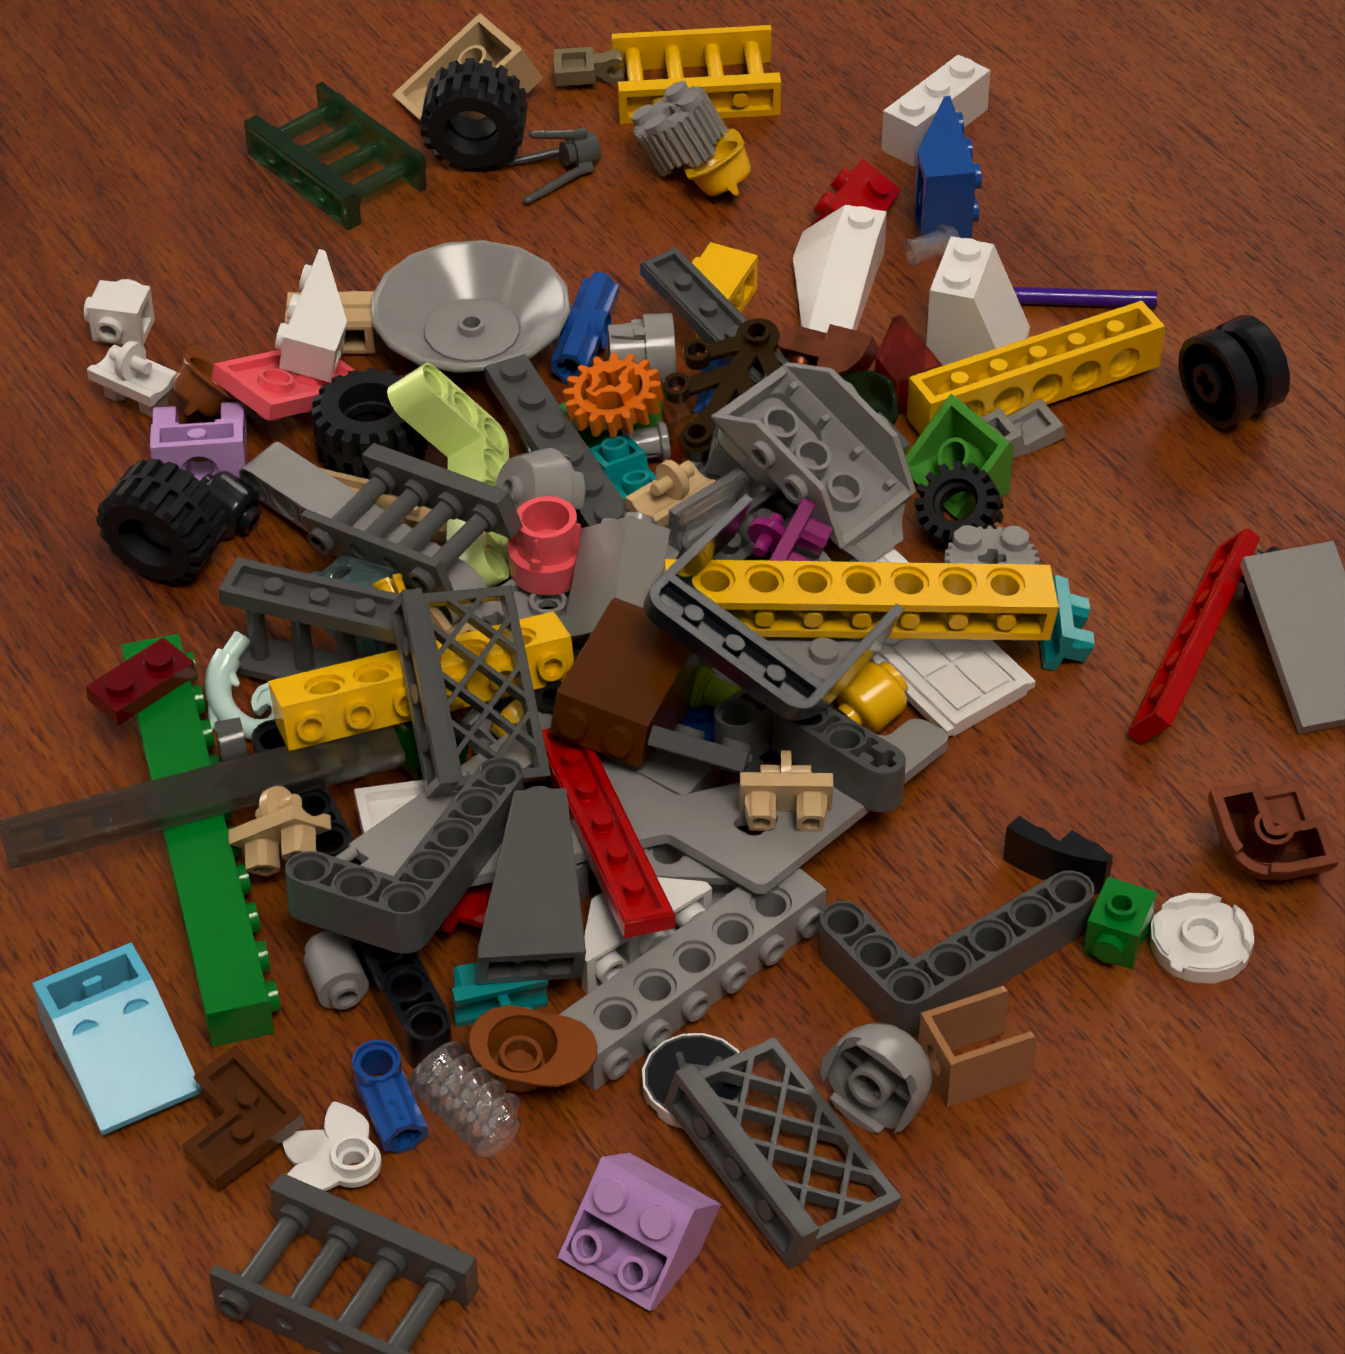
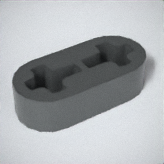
(230, 739)

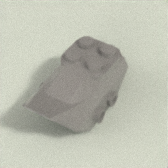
(823, 443)

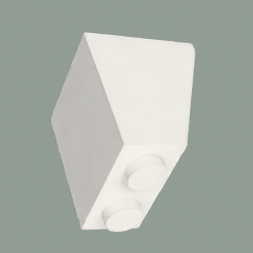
(972, 303)

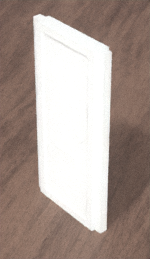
(954, 679)

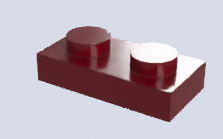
(140, 681)

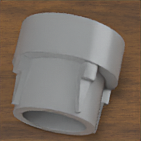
(647, 339)

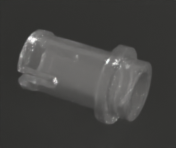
(928, 245)

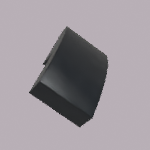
(1042, 856)

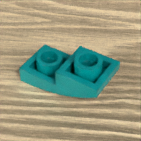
(624, 464)

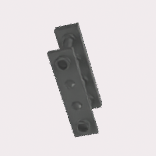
(419, 485)
(305, 602)
(346, 1231)

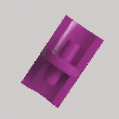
(802, 531)

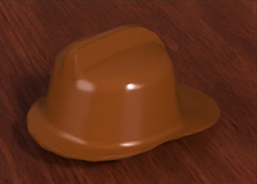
(195, 384)
(532, 1047)

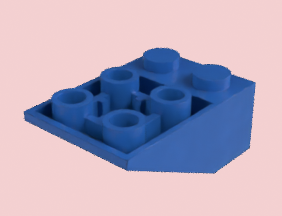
(946, 175)

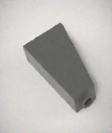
(534, 901)

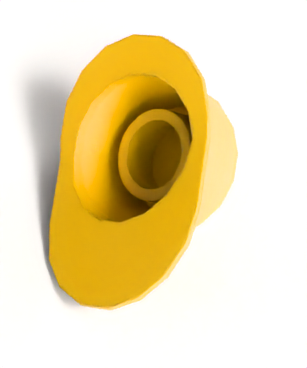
(724, 169)

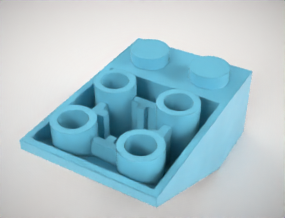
(115, 1038)

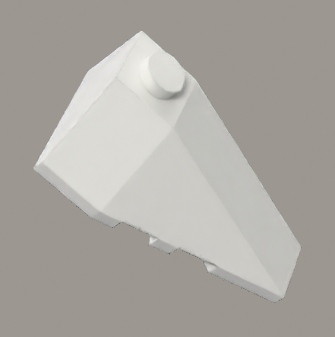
(838, 266)

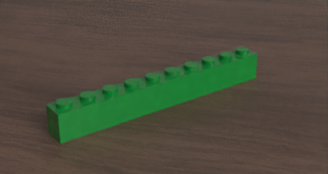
(205, 873)

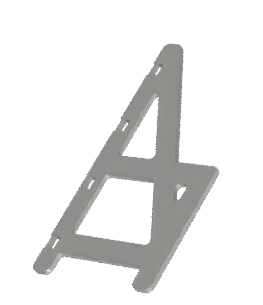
(695, 823)

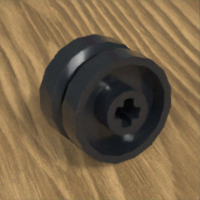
(1234, 371)

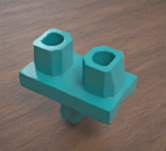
(1067, 637)
(474, 999)

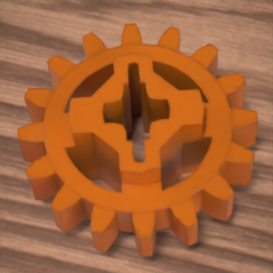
(610, 396)

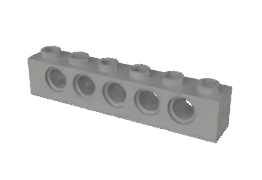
(694, 970)

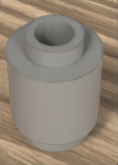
(335, 970)

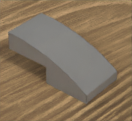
(1028, 428)

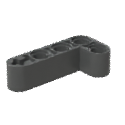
(860, 761)

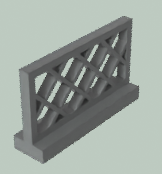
(427, 683)
(742, 1160)

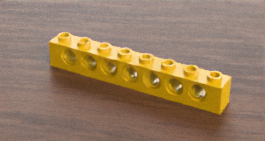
(852, 597)

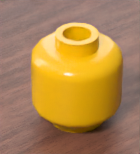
(874, 696)

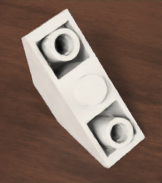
(607, 948)

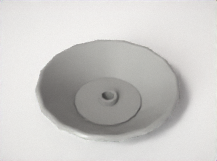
(469, 305)

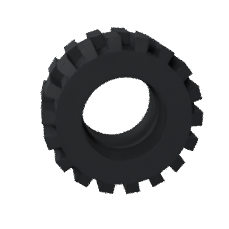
(480, 90)
(354, 416)
(162, 521)

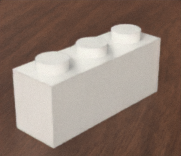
(912, 114)

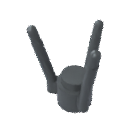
(579, 150)

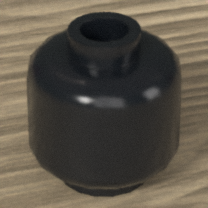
(237, 500)

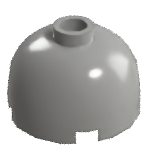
(878, 1077)

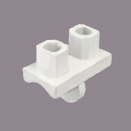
(129, 374)

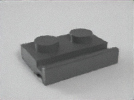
(689, 745)

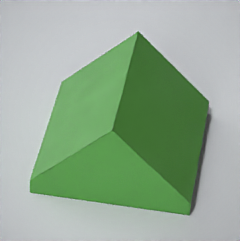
(963, 436)

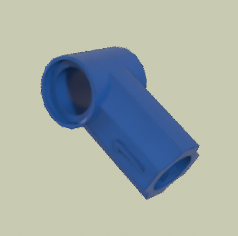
(388, 1097)

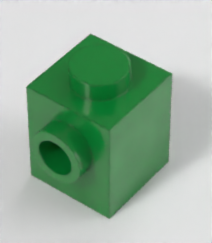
(1119, 923)

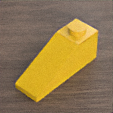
(730, 272)

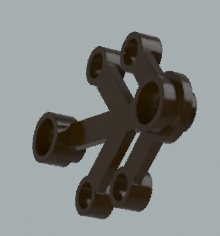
(726, 379)

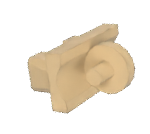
(670, 488)
(785, 789)
(278, 826)

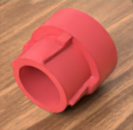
(545, 547)

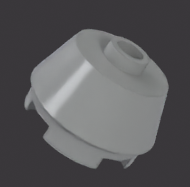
(542, 474)

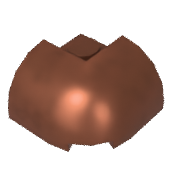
(837, 349)
(1272, 831)

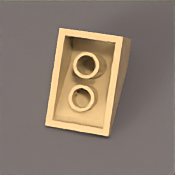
(476, 40)

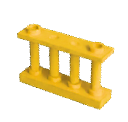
(731, 95)

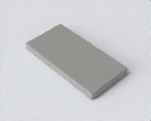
(1303, 621)

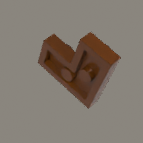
(251, 1120)

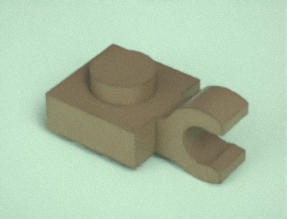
(581, 65)

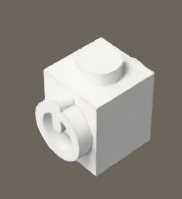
(120, 312)

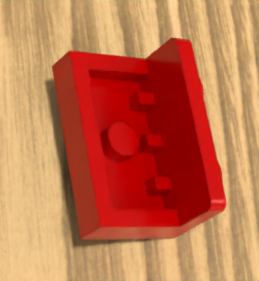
(857, 187)

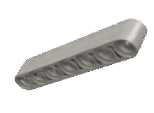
(294, 484)

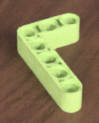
(469, 440)

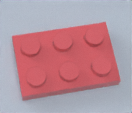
(266, 388)

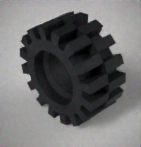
(946, 485)

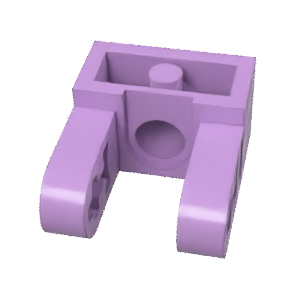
(219, 442)

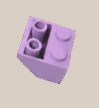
(637, 1229)

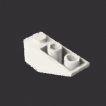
(316, 326)

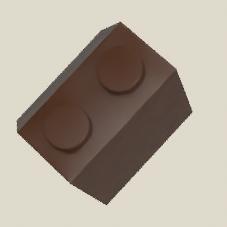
(624, 685)

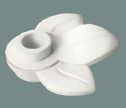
(325, 1155)

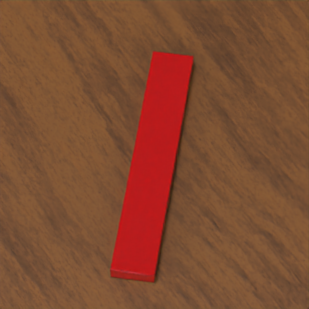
(1192, 637)
(608, 839)

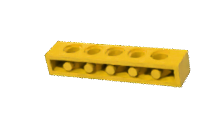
(1043, 366)
(372, 690)

